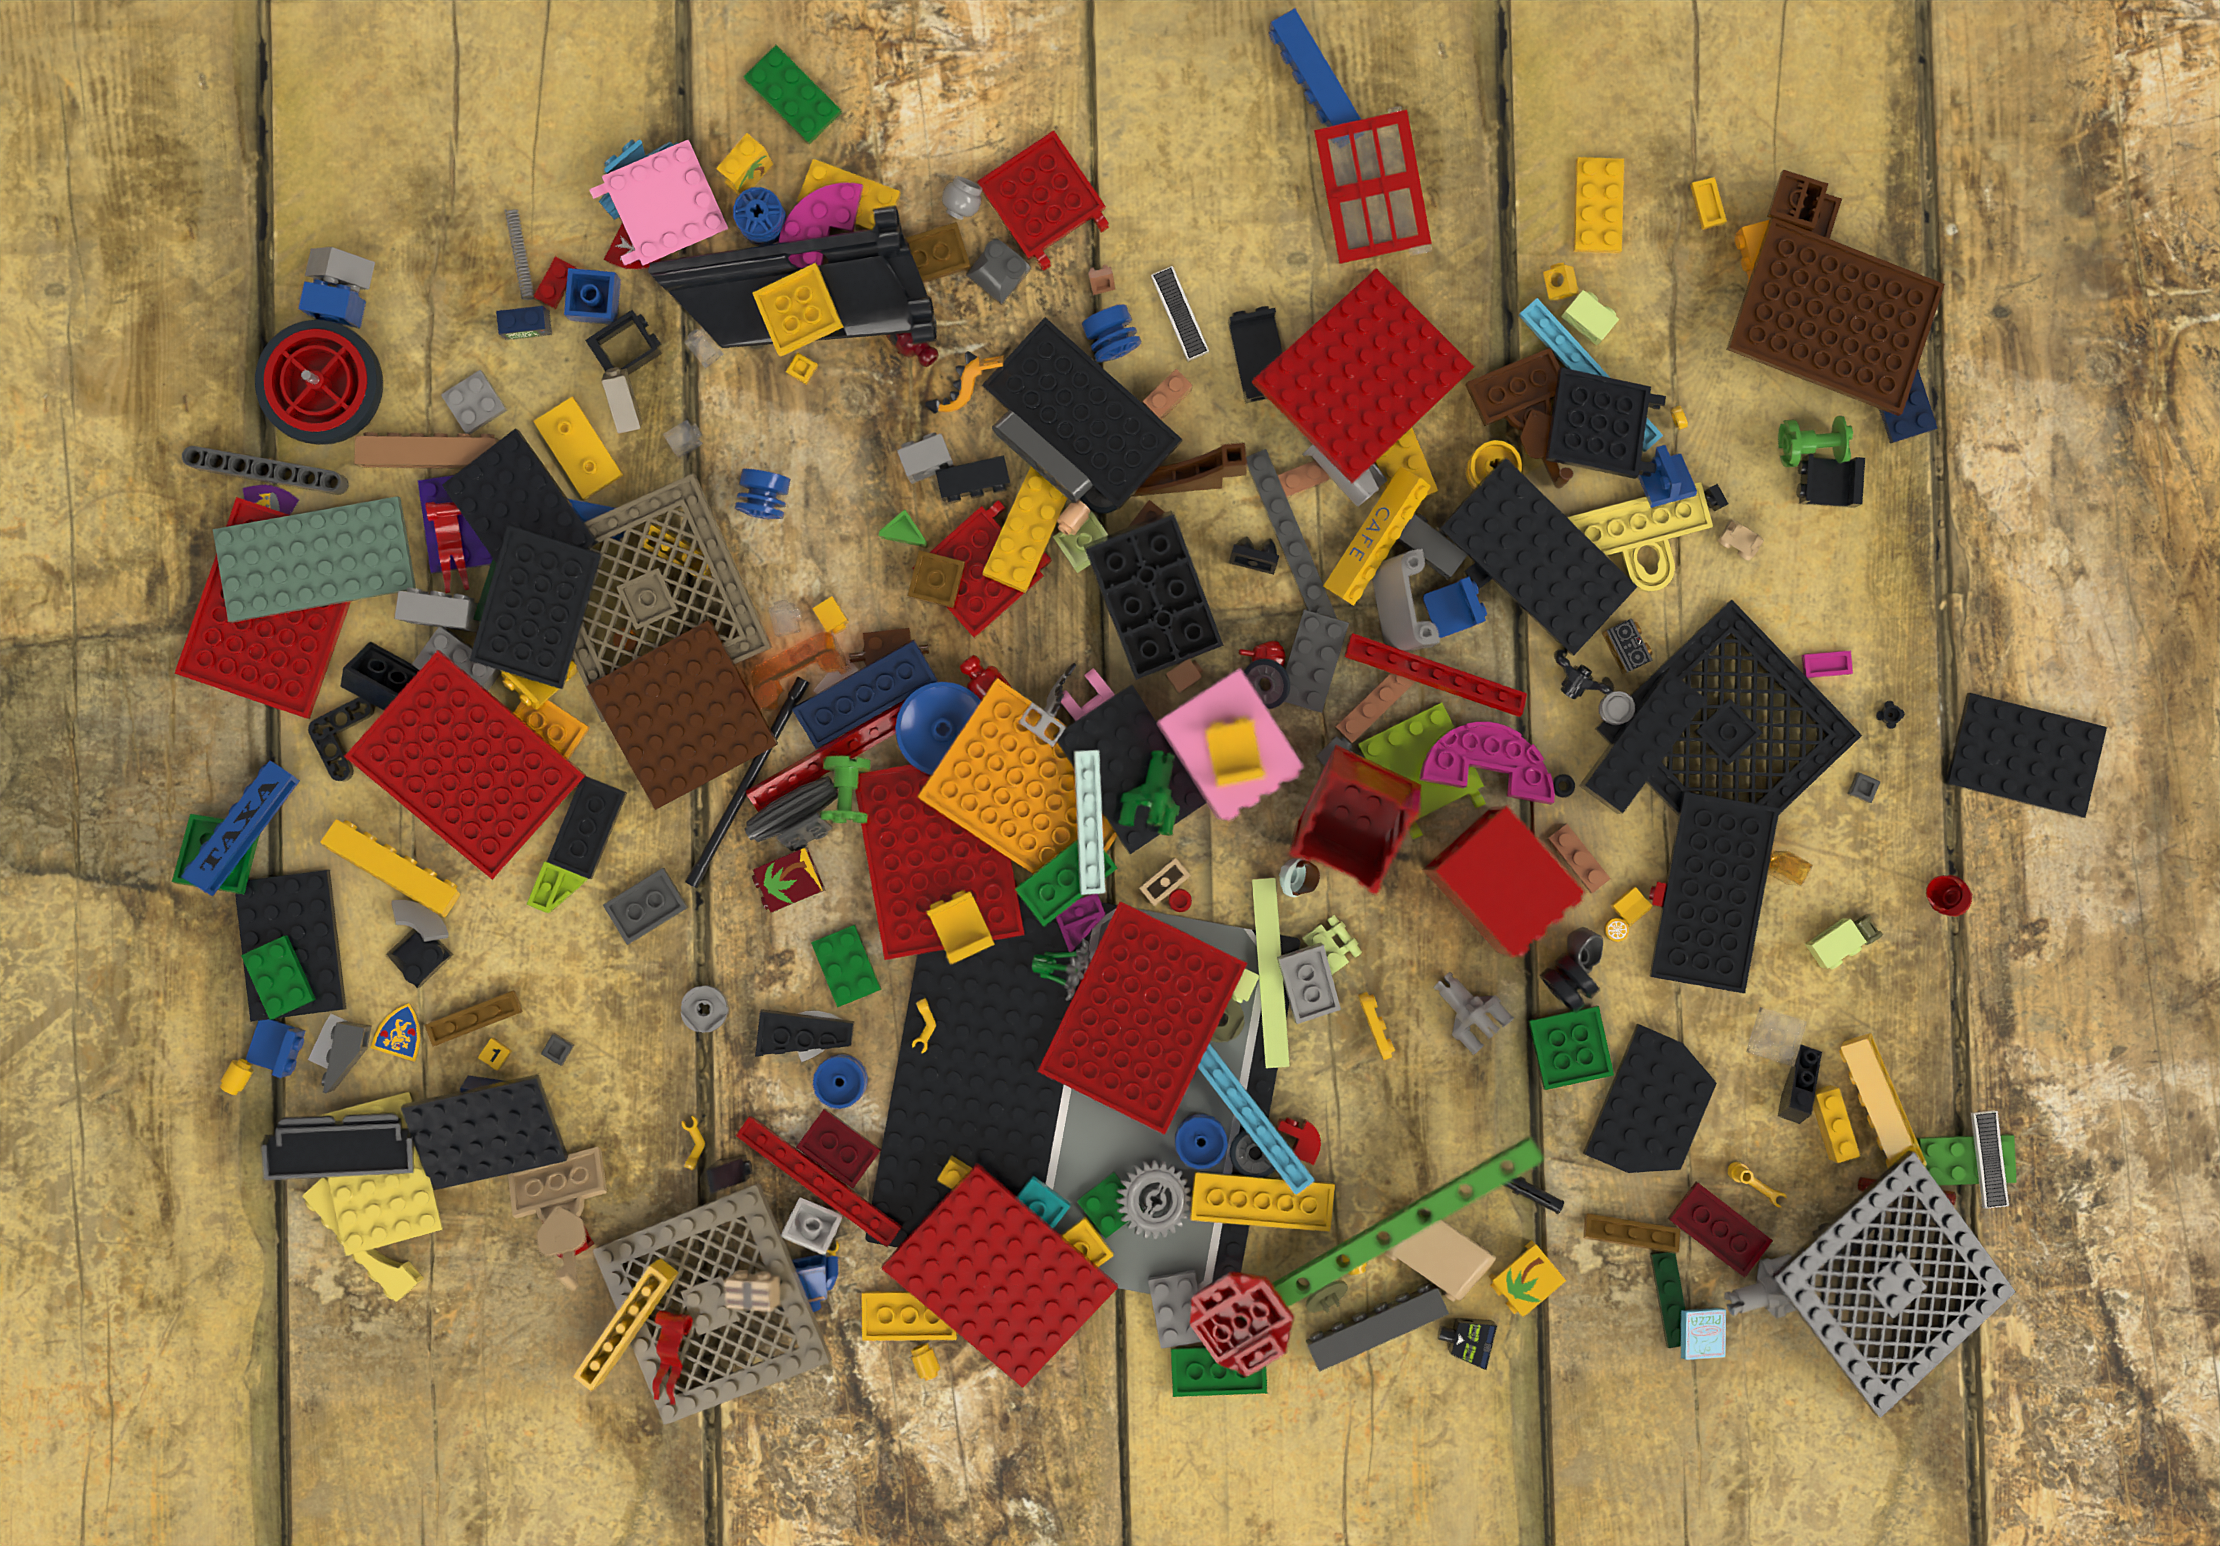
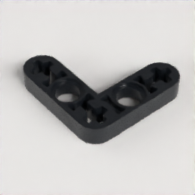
(330, 736)

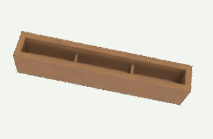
(420, 451)

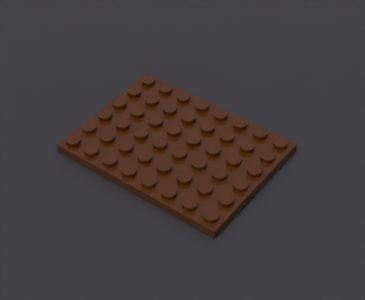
(1835, 316)

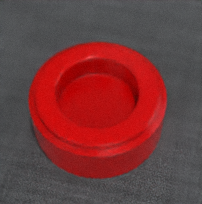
(1180, 900)

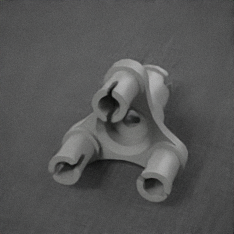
(1471, 1011)
(1763, 1293)

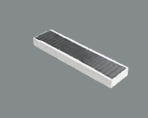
(1180, 313)
(1989, 1159)

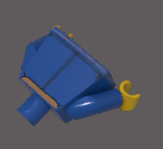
(817, 1275)

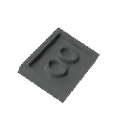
(645, 906)

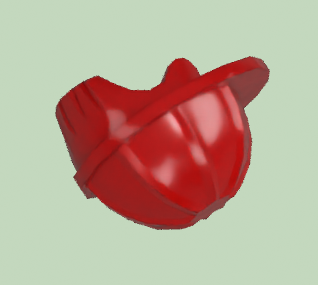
(1949, 895)

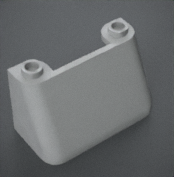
(1396, 604)

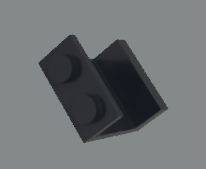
(1830, 482)

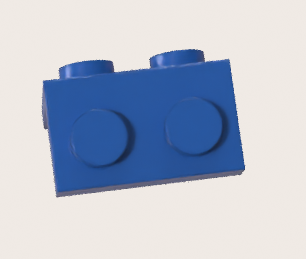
(1455, 607)
(276, 1047)

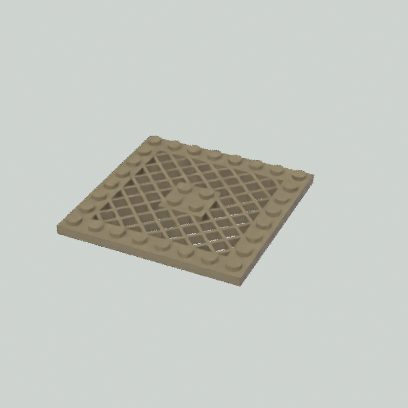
(649, 595)
(708, 1303)

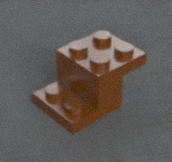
(1804, 203)

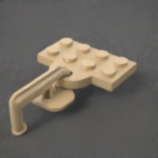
(558, 1199)

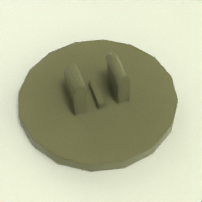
(1326, 1296)

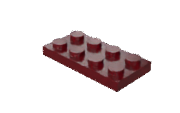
(1720, 1229)

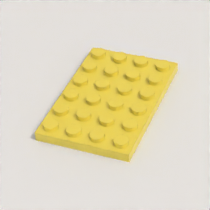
(385, 1206)

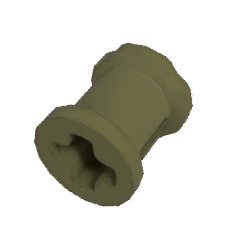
(1868, 929)

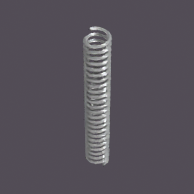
(516, 231)

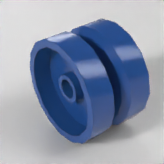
(844, 1067)
(1196, 1127)

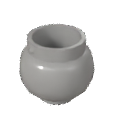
(962, 197)

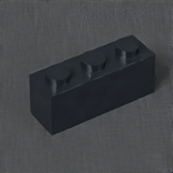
(973, 479)

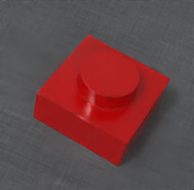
(1657, 894)

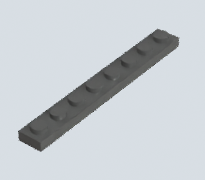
(1289, 534)

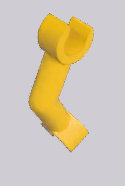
(924, 1009)
(693, 1158)

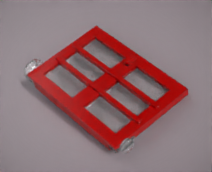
(1373, 187)

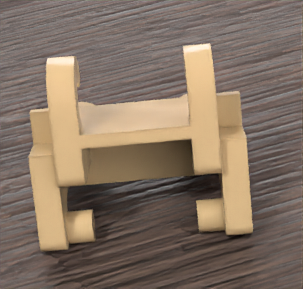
(1741, 538)

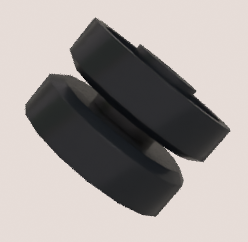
(1573, 979)

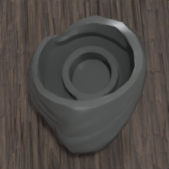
(1585, 948)

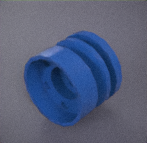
(767, 226)
(1109, 328)
(762, 494)

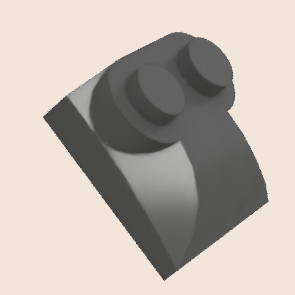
(998, 270)

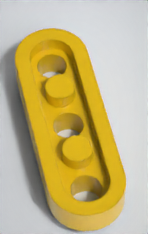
(1376, 1025)

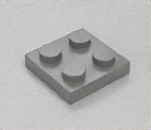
(474, 402)

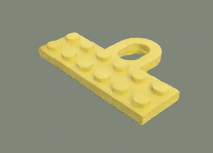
(1636, 524)

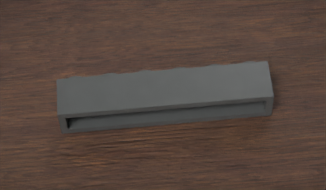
(1377, 1326)

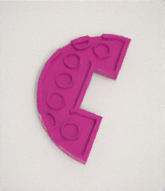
(816, 214)
(1494, 749)

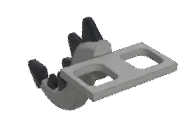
(1048, 714)

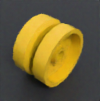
(1490, 455)

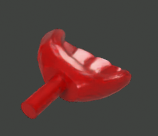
(1266, 650)

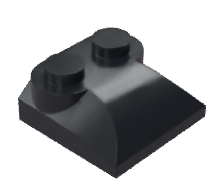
(418, 958)

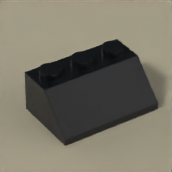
(377, 675)

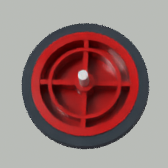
(319, 382)

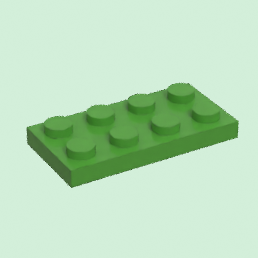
(1954, 1162)

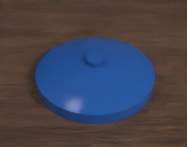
(932, 722)

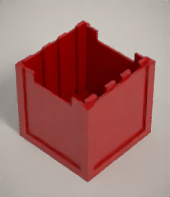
(1356, 818)

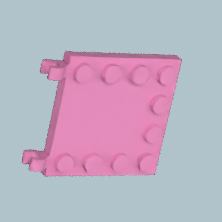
(663, 203)

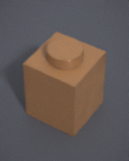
(1184, 675)

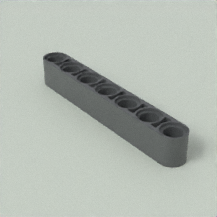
(254, 468)

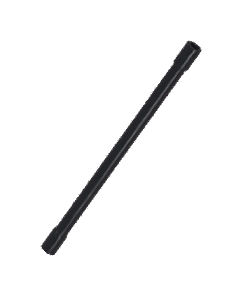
(700, 867)

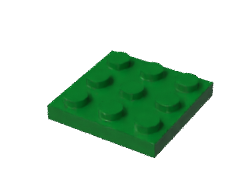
(199, 831)
(1571, 1047)

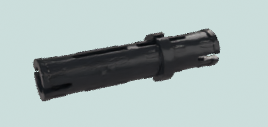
(1553, 1202)

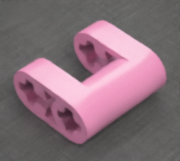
(1099, 685)

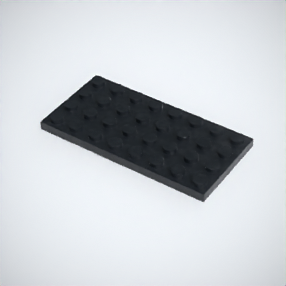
(1082, 412)
(1538, 556)
(1714, 892)

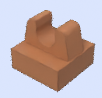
(1101, 280)

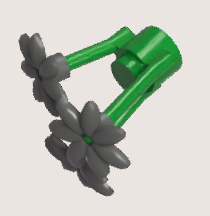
(1046, 964)

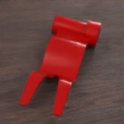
(448, 540)
(667, 1348)

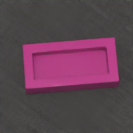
(1827, 664)

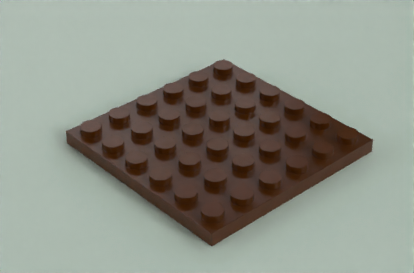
(682, 714)

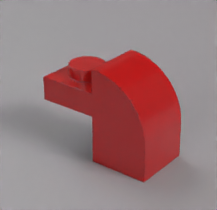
(1307, 1138)

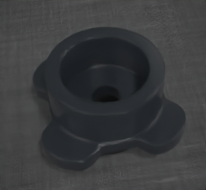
(1897, 714)

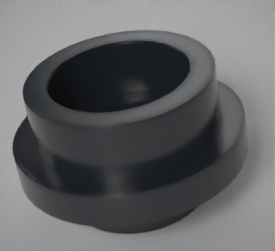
(1569, 782)

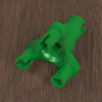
(1154, 795)

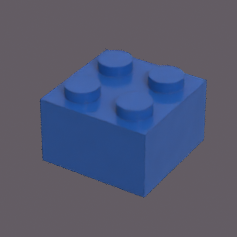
(592, 296)
(332, 303)

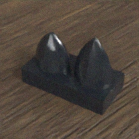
(1263, 559)

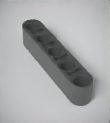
(1042, 456)

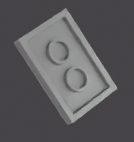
(1309, 983)
(1172, 1307)

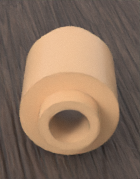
(1073, 518)

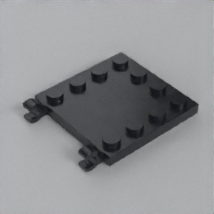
(1600, 423)

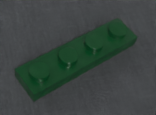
(1669, 1295)

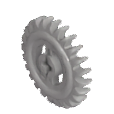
(1166, 1179)

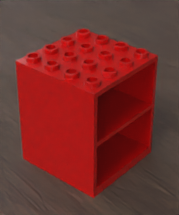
(1504, 881)

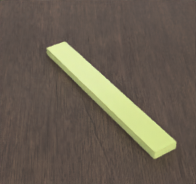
(1270, 974)

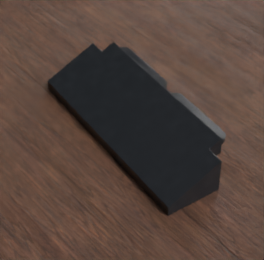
(337, 1148)

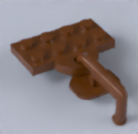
(1514, 393)

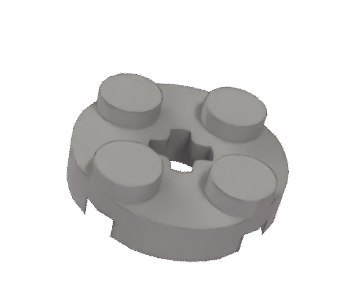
(706, 995)

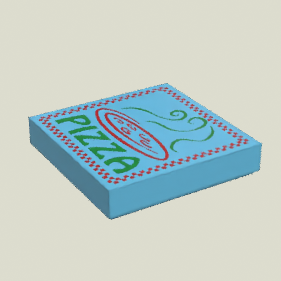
(1703, 1333)

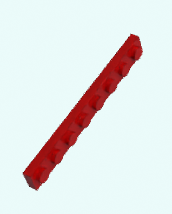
(1435, 675)
(811, 766)
(818, 1181)

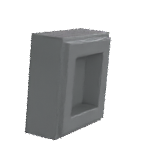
(1864, 787)
(557, 1049)

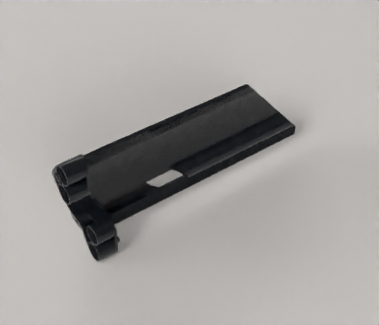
(866, 275)

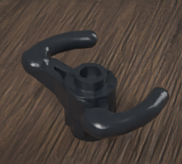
(1579, 678)

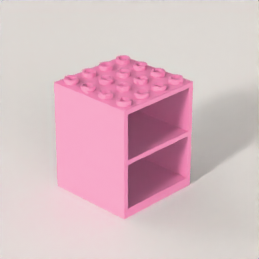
(1187, 737)

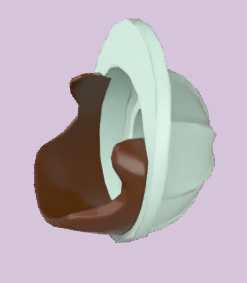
(1298, 877)

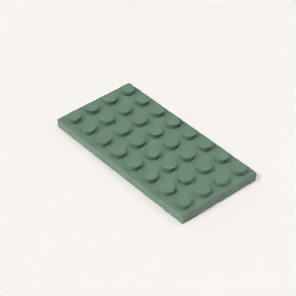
(314, 559)

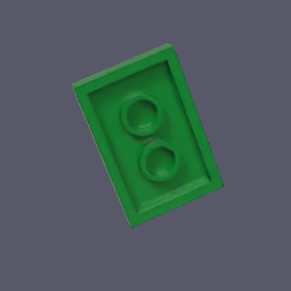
(846, 966)
(278, 977)

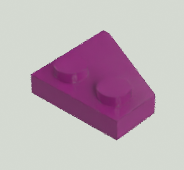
(1080, 919)

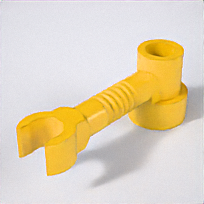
(1741, 1173)

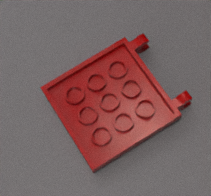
(1042, 197)
(979, 597)

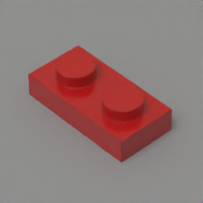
(554, 283)

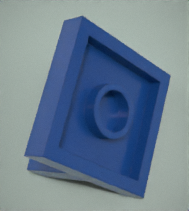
(1670, 480)

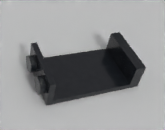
(1255, 346)

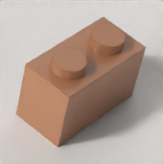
(1168, 394)

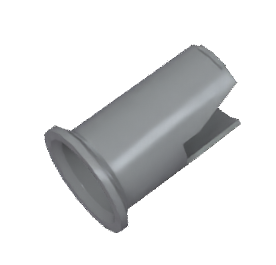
(1361, 489)

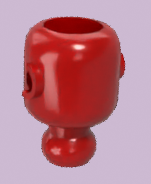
(980, 677)

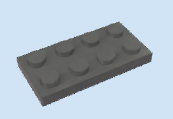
(1314, 659)

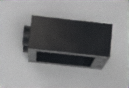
(595, 342)

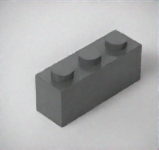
(1437, 550)

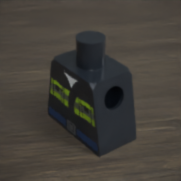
(1470, 1340)

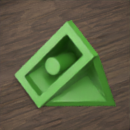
(903, 530)

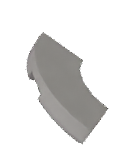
(420, 918)

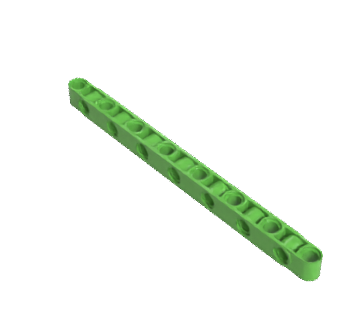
(1408, 1221)

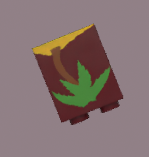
(788, 880)

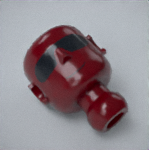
(903, 343)

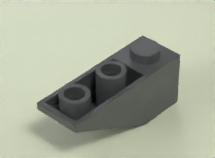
(348, 1046)

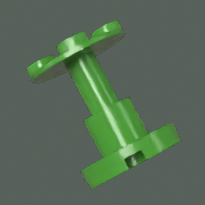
(1805, 442)
(845, 781)

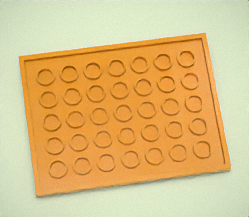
(1009, 782)

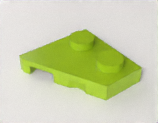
(553, 887)

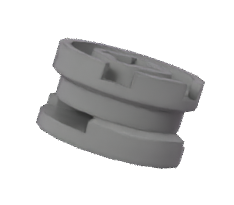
(1616, 708)

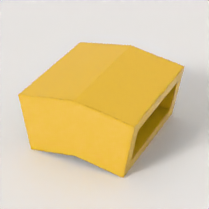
(1631, 906)

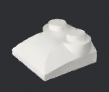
(812, 1226)

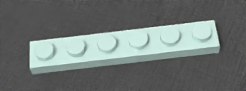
(1089, 822)

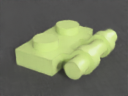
(1334, 954)

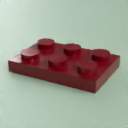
(838, 1148)

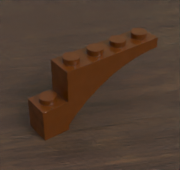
(1197, 473)

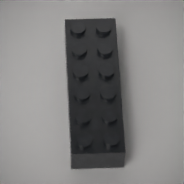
(1643, 742)

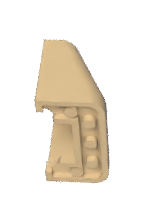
(1444, 1257)

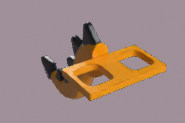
(966, 384)

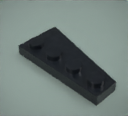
(798, 1032)

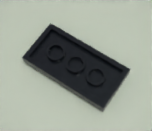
(587, 827)

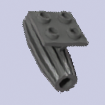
(795, 815)

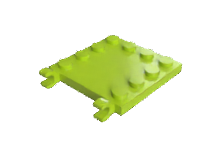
(1404, 751)

